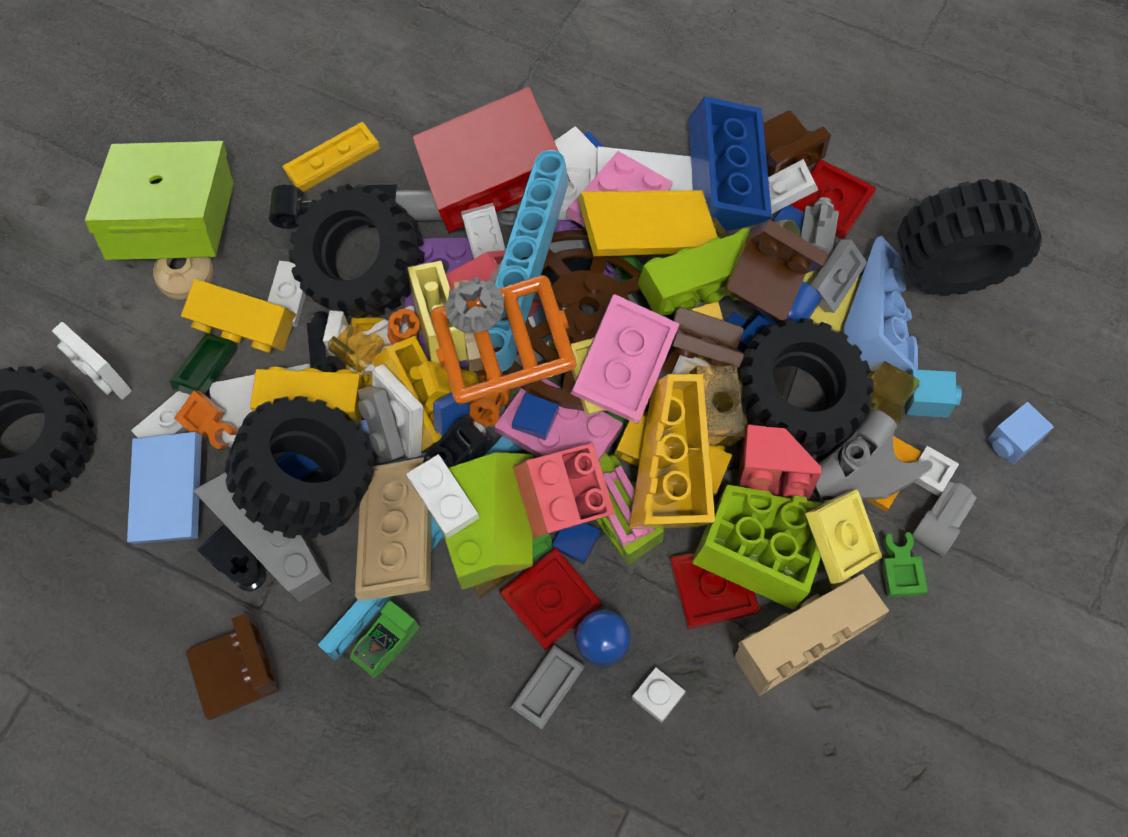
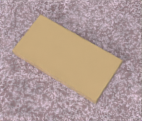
(393, 535)

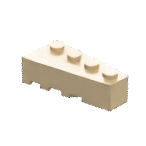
(809, 633)

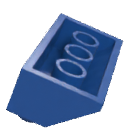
(730, 162)

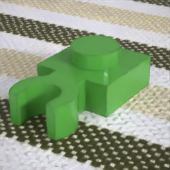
(902, 573)

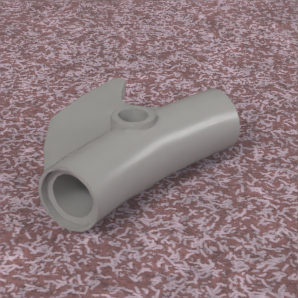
(868, 463)

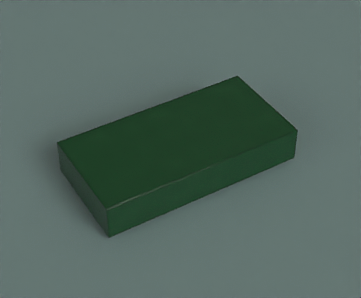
(203, 364)

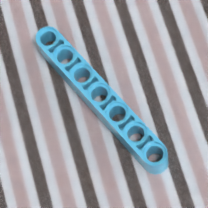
(547, 183)

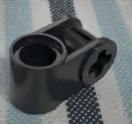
(461, 443)
(231, 558)

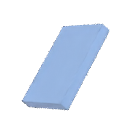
(162, 487)

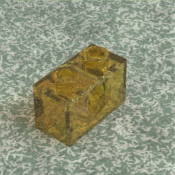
(725, 388)

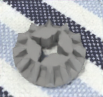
(477, 318)

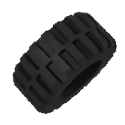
(324, 229)
(969, 237)
(825, 357)
(61, 444)
(286, 502)

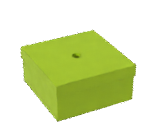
(161, 200)

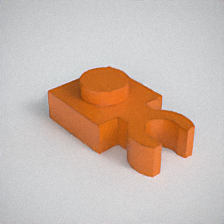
(204, 416)

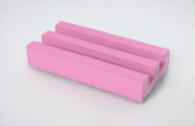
(636, 534)

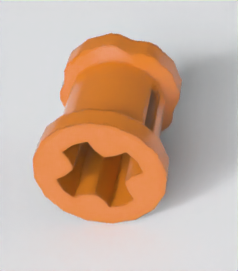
(399, 318)
(490, 407)

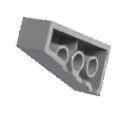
(287, 559)

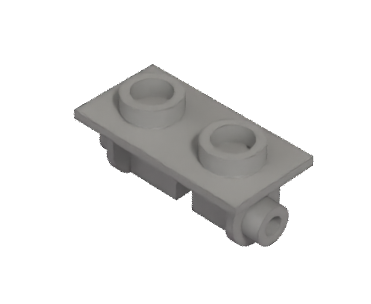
(820, 225)

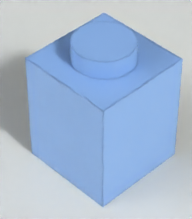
(1020, 433)

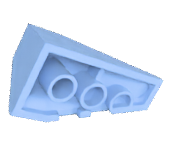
(880, 314)

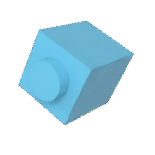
(935, 395)

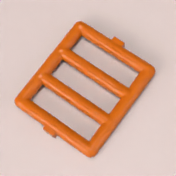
(531, 370)

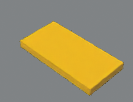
(645, 221)

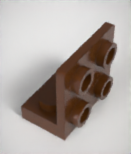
(790, 142)
(772, 269)
(232, 669)

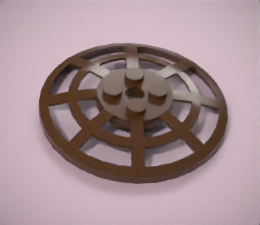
(570, 292)

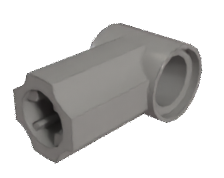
(941, 524)

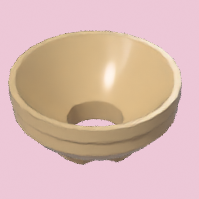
(178, 282)

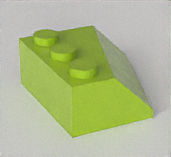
(502, 535)
(762, 544)

